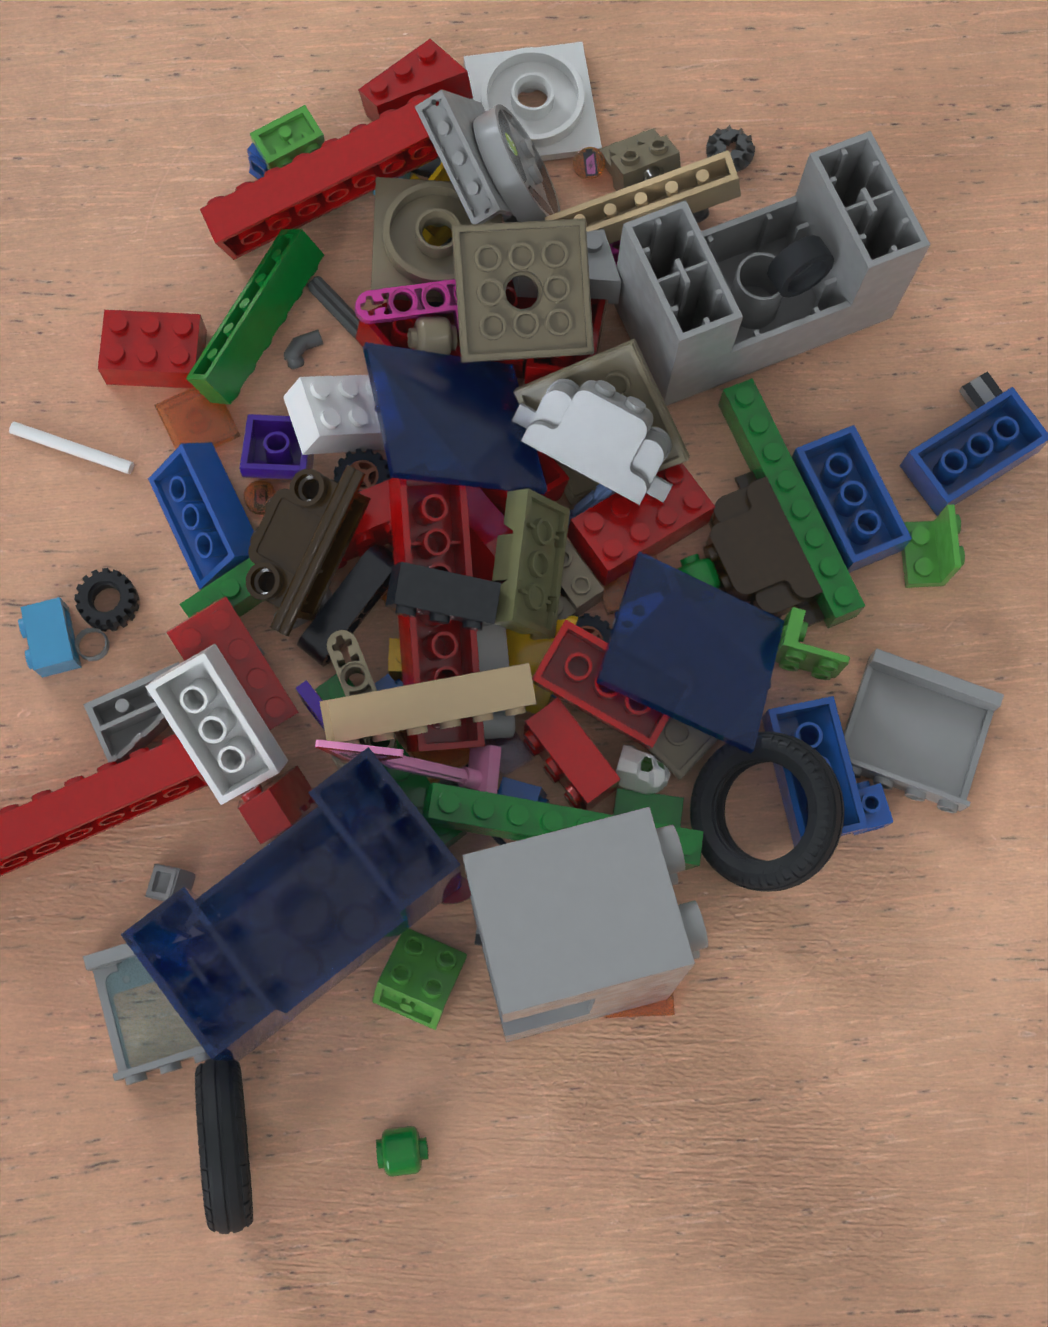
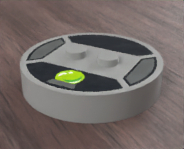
(515, 165)

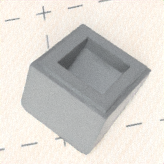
(167, 881)

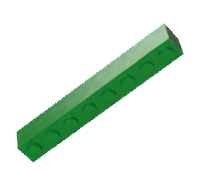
(769, 457)
(521, 818)

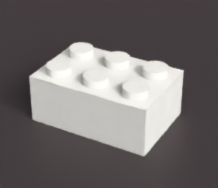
(334, 414)

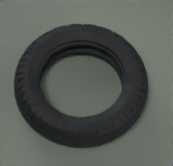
(823, 823)
(223, 1146)

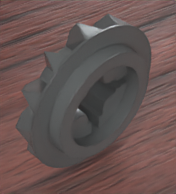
(744, 147)

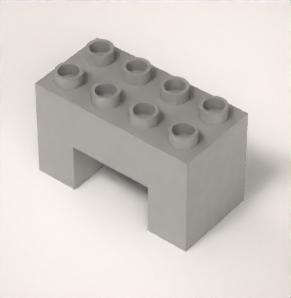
(705, 296)
(583, 921)

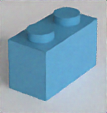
(49, 637)

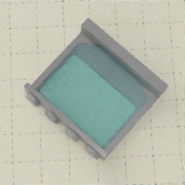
(139, 1017)

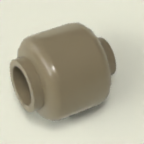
(433, 335)

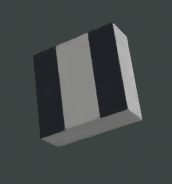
(980, 391)

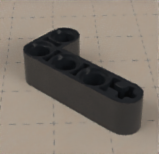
(349, 602)

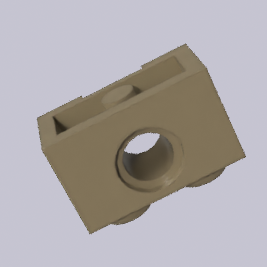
(640, 158)
(578, 586)

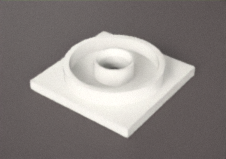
(559, 71)

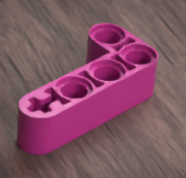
(417, 297)

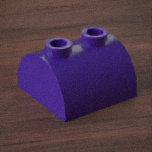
(272, 449)

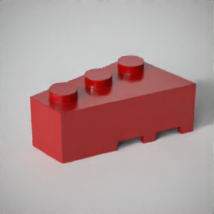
(418, 73)
(276, 804)

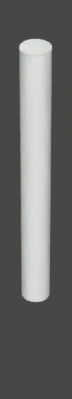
(71, 447)

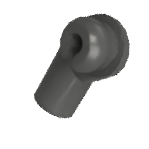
(299, 345)

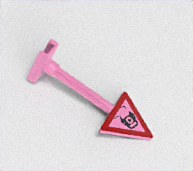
(480, 774)

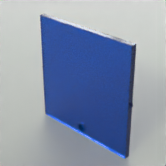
(450, 420)
(692, 652)

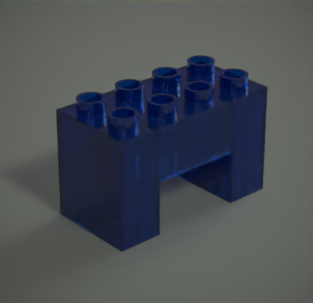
(297, 912)

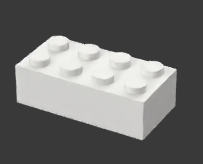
(217, 724)

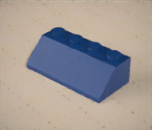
(202, 511)
(820, 727)

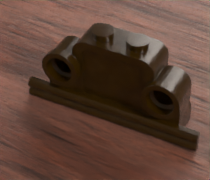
(304, 543)
(760, 553)

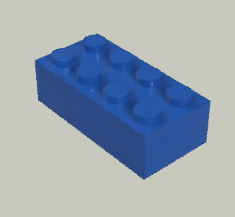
(975, 451)
(851, 498)

